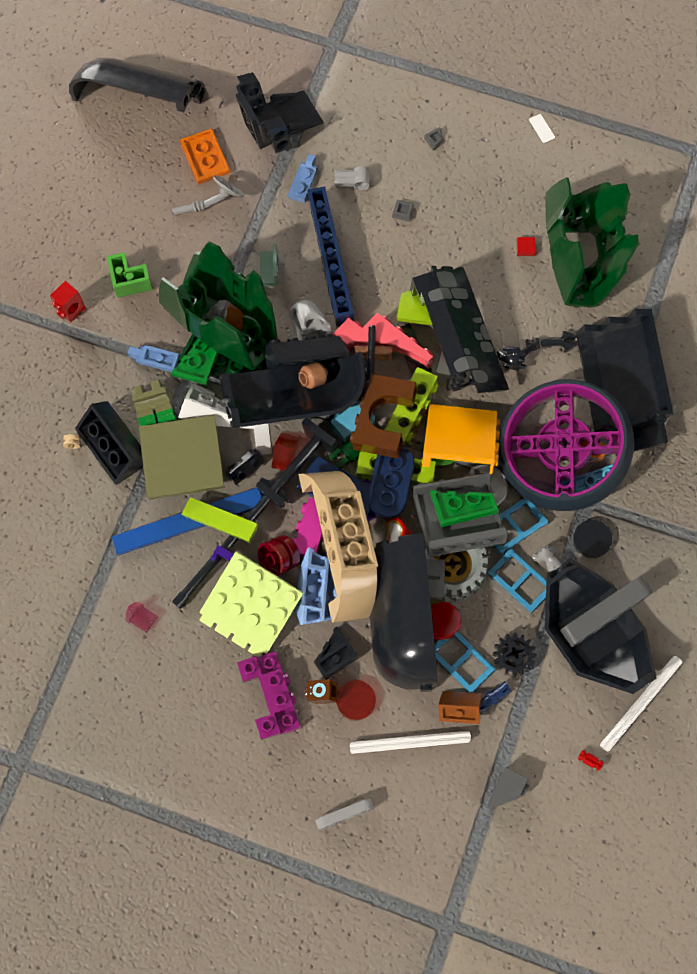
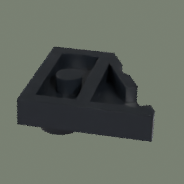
(336, 655)

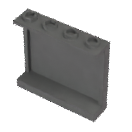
(460, 536)

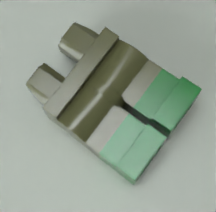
(152, 401)

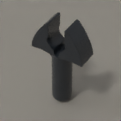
(561, 341)

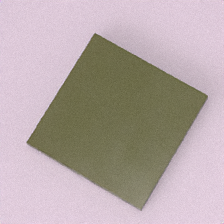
(181, 457)

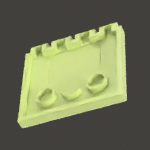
(250, 604)

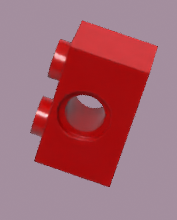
(67, 302)

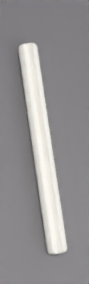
(641, 703)
(410, 742)

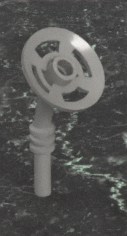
(226, 189)

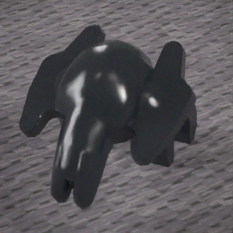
(515, 357)

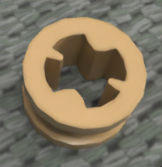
(71, 441)

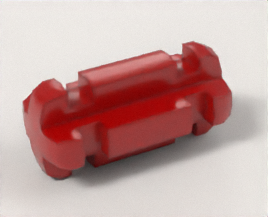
(590, 760)

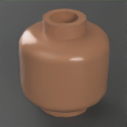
(313, 375)

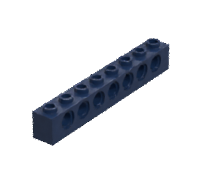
(330, 255)

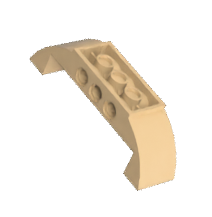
(346, 543)

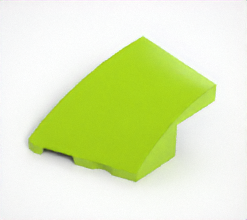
(411, 310)

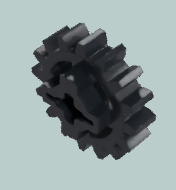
(522, 651)

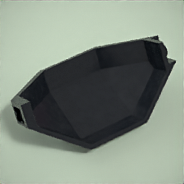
(613, 655)

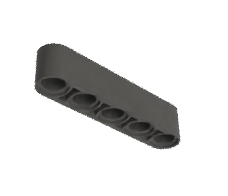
(606, 611)

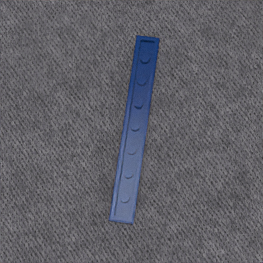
(178, 524)

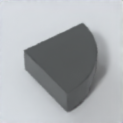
(434, 138)

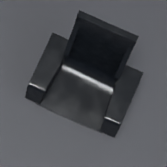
(275, 120)

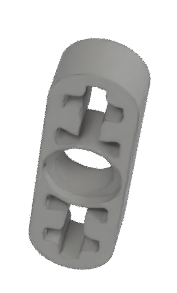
(344, 814)

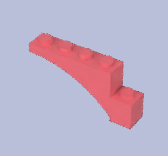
(386, 335)

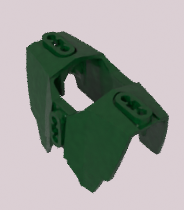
(596, 212)
(213, 279)

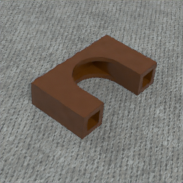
(381, 391)

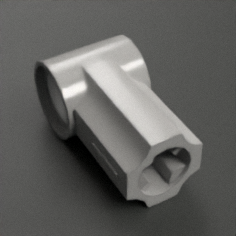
(354, 178)

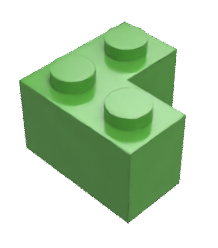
(128, 279)

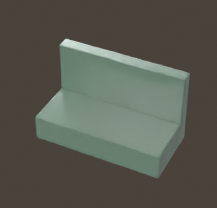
(269, 267)

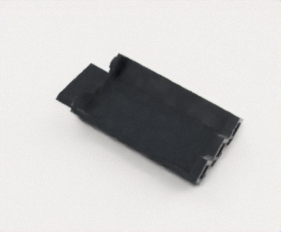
(628, 364)

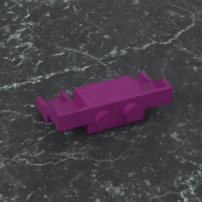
(275, 689)

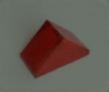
(284, 451)

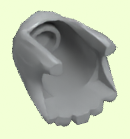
(309, 320)

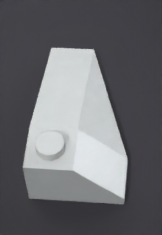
(202, 402)

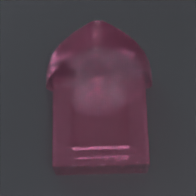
(140, 616)

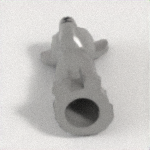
(546, 555)

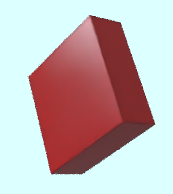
(526, 246)

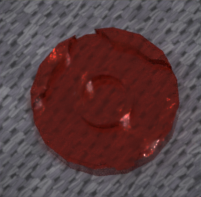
(356, 700)

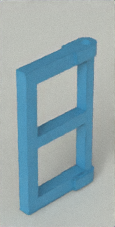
(521, 535)
(511, 590)
(471, 650)

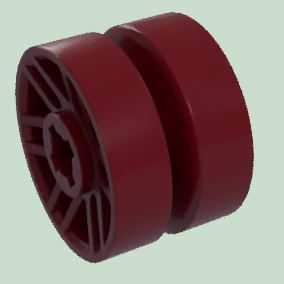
(278, 555)

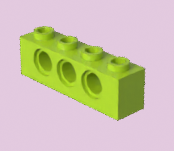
(425, 381)
(367, 460)

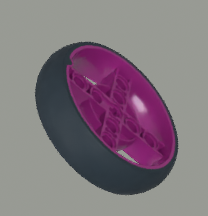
(563, 391)

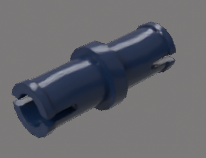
(492, 698)

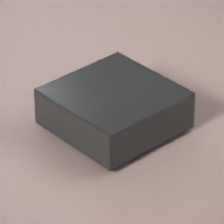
(403, 210)

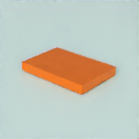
(204, 156)

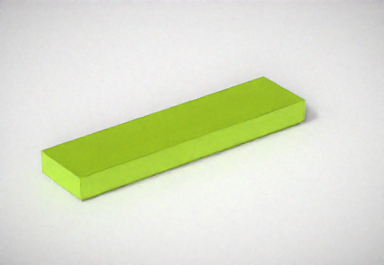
(220, 520)

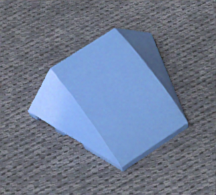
(318, 588)

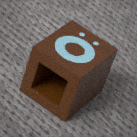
(321, 691)

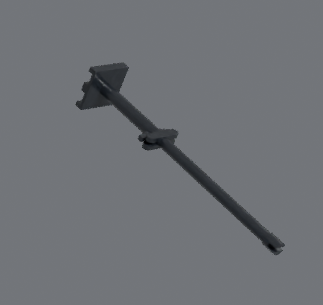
(272, 492)

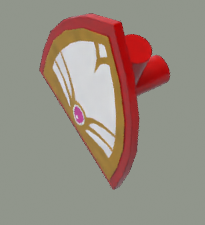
(394, 528)

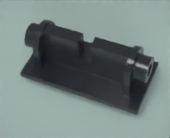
(251, 461)

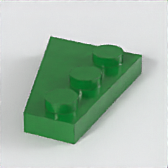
(197, 364)
(459, 508)

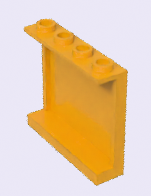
(461, 435)

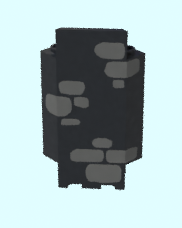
(460, 329)

